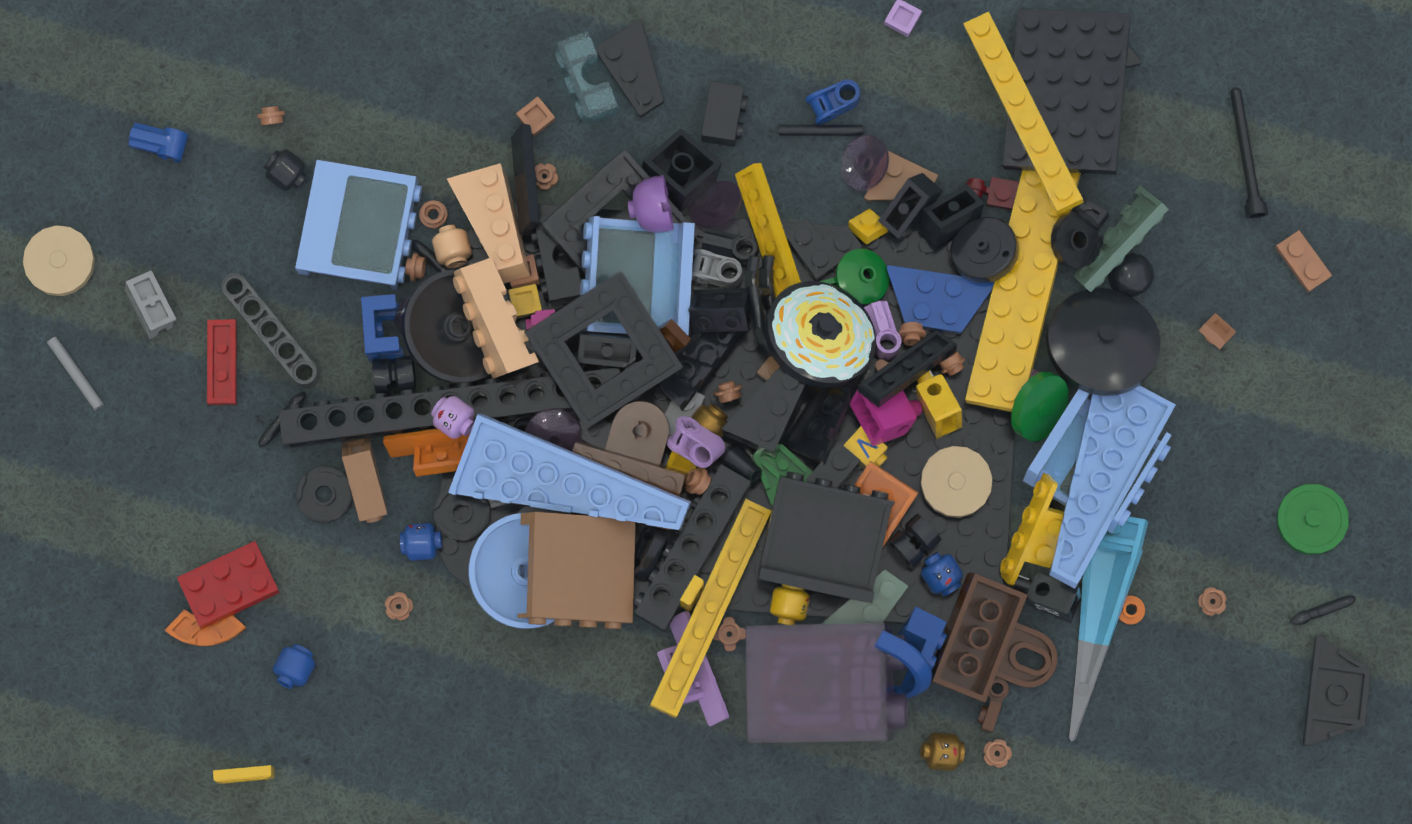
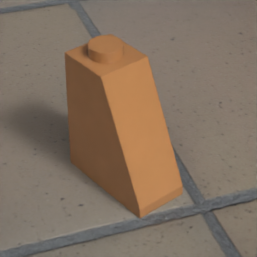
(364, 480)

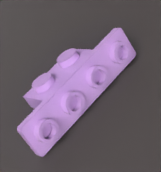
(704, 685)

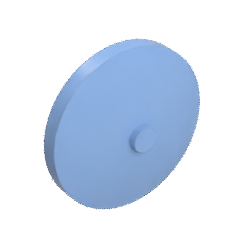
(501, 571)

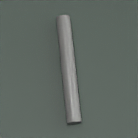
(75, 373)

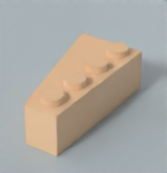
(492, 213)
(492, 319)

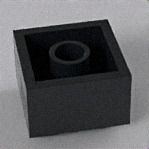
(685, 166)

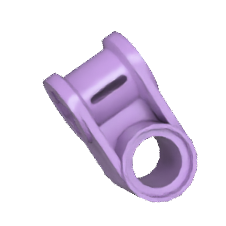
(695, 441)

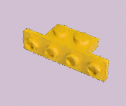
(1037, 533)

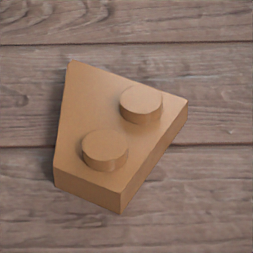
(897, 174)

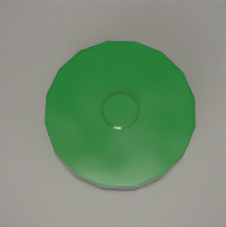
(1039, 406)
(1312, 519)

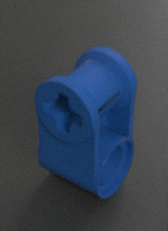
(832, 102)

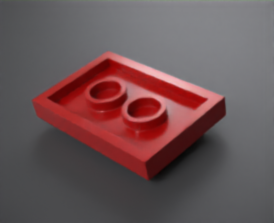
(228, 585)

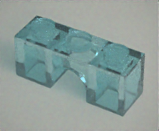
(594, 101)

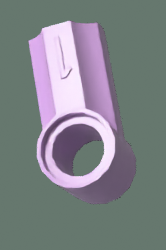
(884, 329)

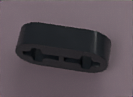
(648, 550)

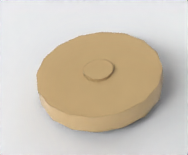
(58, 260)
(956, 482)

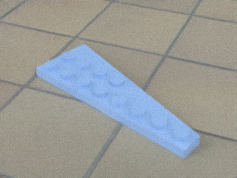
(1110, 455)
(529, 471)

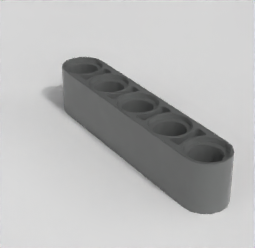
(264, 319)

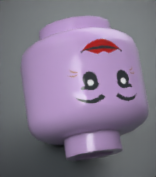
(453, 417)

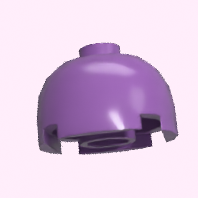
(652, 205)

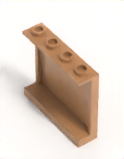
(579, 570)

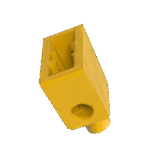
(938, 404)

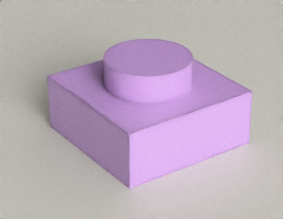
(903, 17)

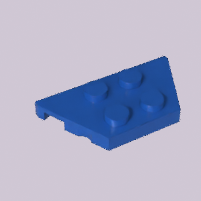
(937, 298)

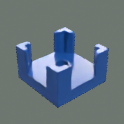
(374, 311)

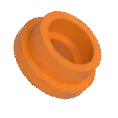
(1140, 611)

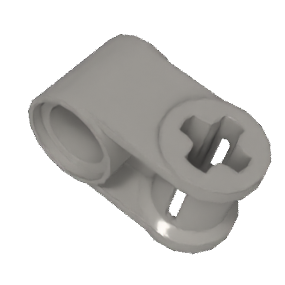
(713, 269)

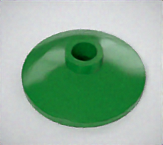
(851, 278)

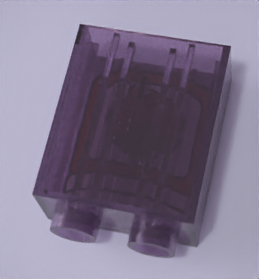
(821, 684)

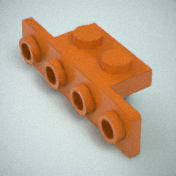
(431, 449)

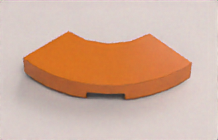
(188, 631)

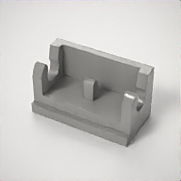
(149, 303)

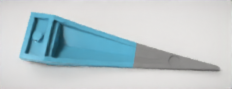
(1102, 600)

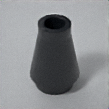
(740, 462)

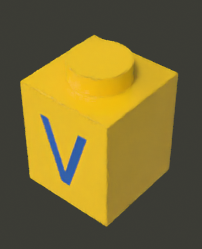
(863, 449)

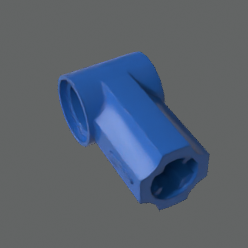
(162, 142)

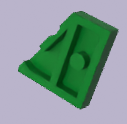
(774, 467)

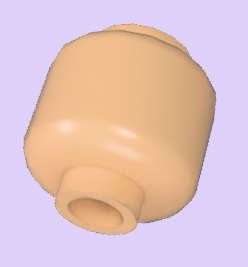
(452, 247)

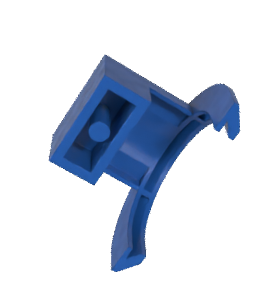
(923, 638)

